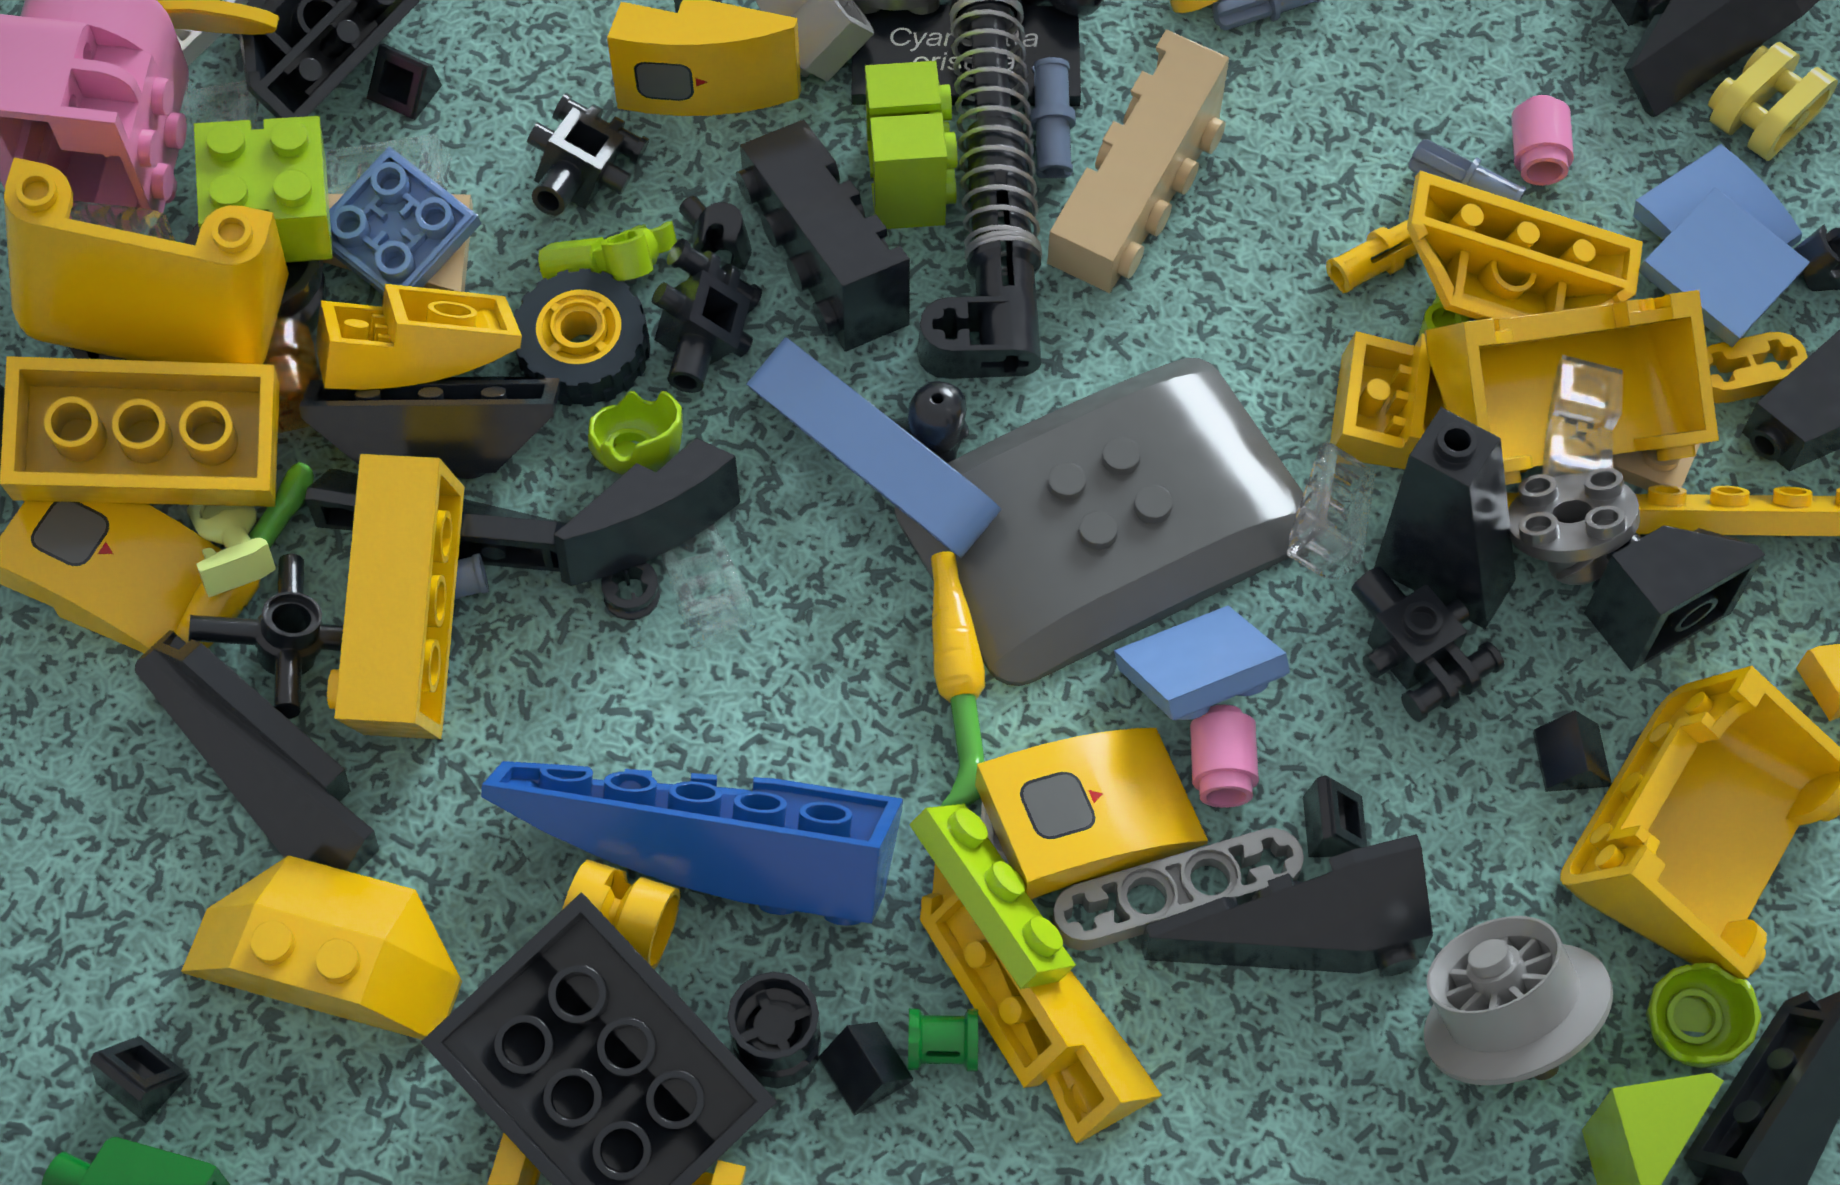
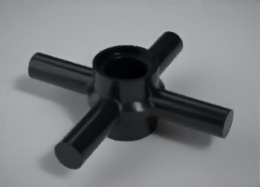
(285, 634)

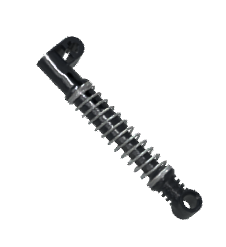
(997, 181)

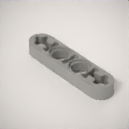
(1173, 879)

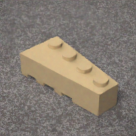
(1142, 165)

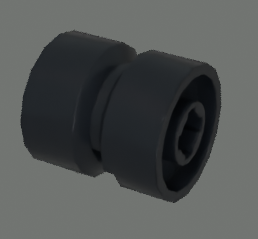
(775, 1028)

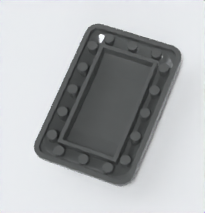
(1116, 517)

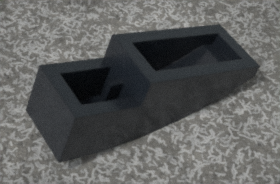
(648, 513)

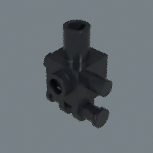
(580, 156)
(702, 315)
(1422, 644)

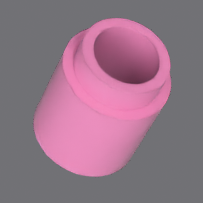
(1542, 140)
(1224, 756)

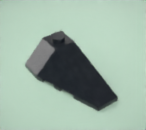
(1699, 41)
(1346, 921)

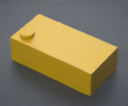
(140, 432)
(399, 598)

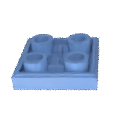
(398, 224)
(1729, 260)
(1202, 663)

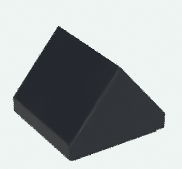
(402, 82)
(1571, 754)
(1333, 818)
(864, 1066)
(137, 1076)

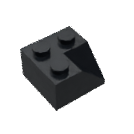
(1668, 589)

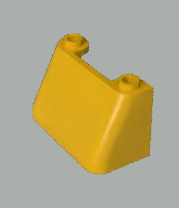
(138, 291)
(1506, 370)
(1706, 818)

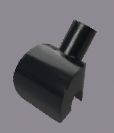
(718, 228)
(1823, 253)

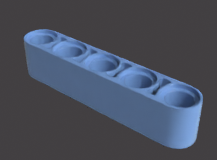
(874, 447)

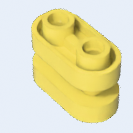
(1763, 75)

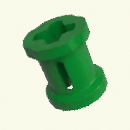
(943, 1039)

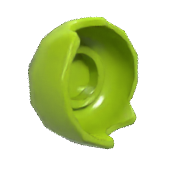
(651, 423)
(1707, 1002)

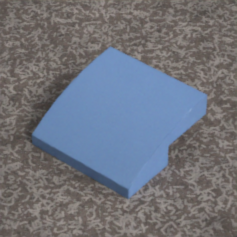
(1677, 196)

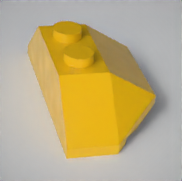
(1513, 258)
(330, 946)

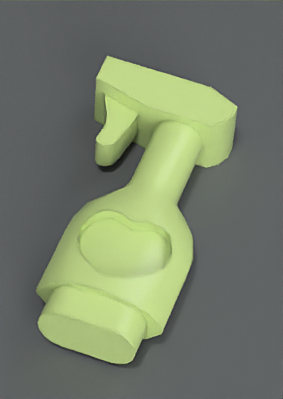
(242, 559)

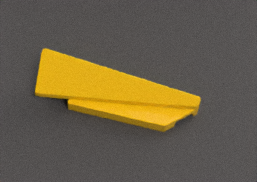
(1042, 1030)

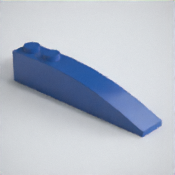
(764, 846)

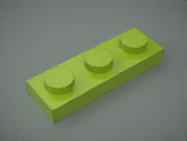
(993, 895)

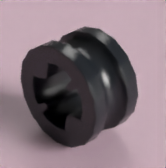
(637, 606)

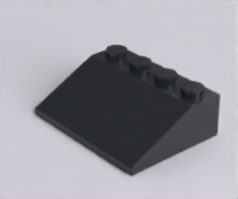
(597, 1061)

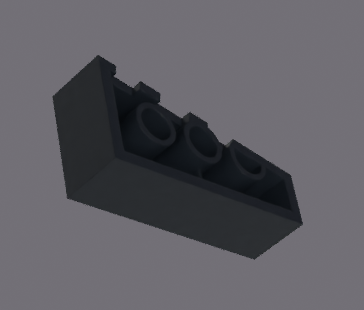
(831, 244)

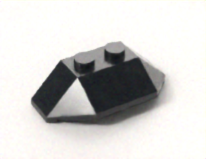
(313, 48)
(461, 420)

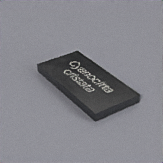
(927, 37)

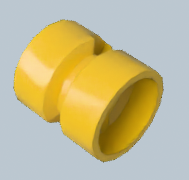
(639, 911)

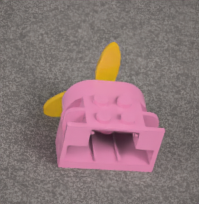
(105, 89)

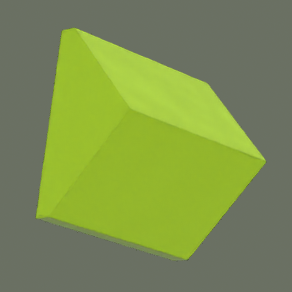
(1645, 1127)

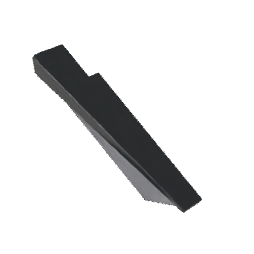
(496, 533)
(259, 755)
(1779, 1104)

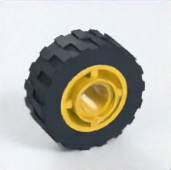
(578, 306)

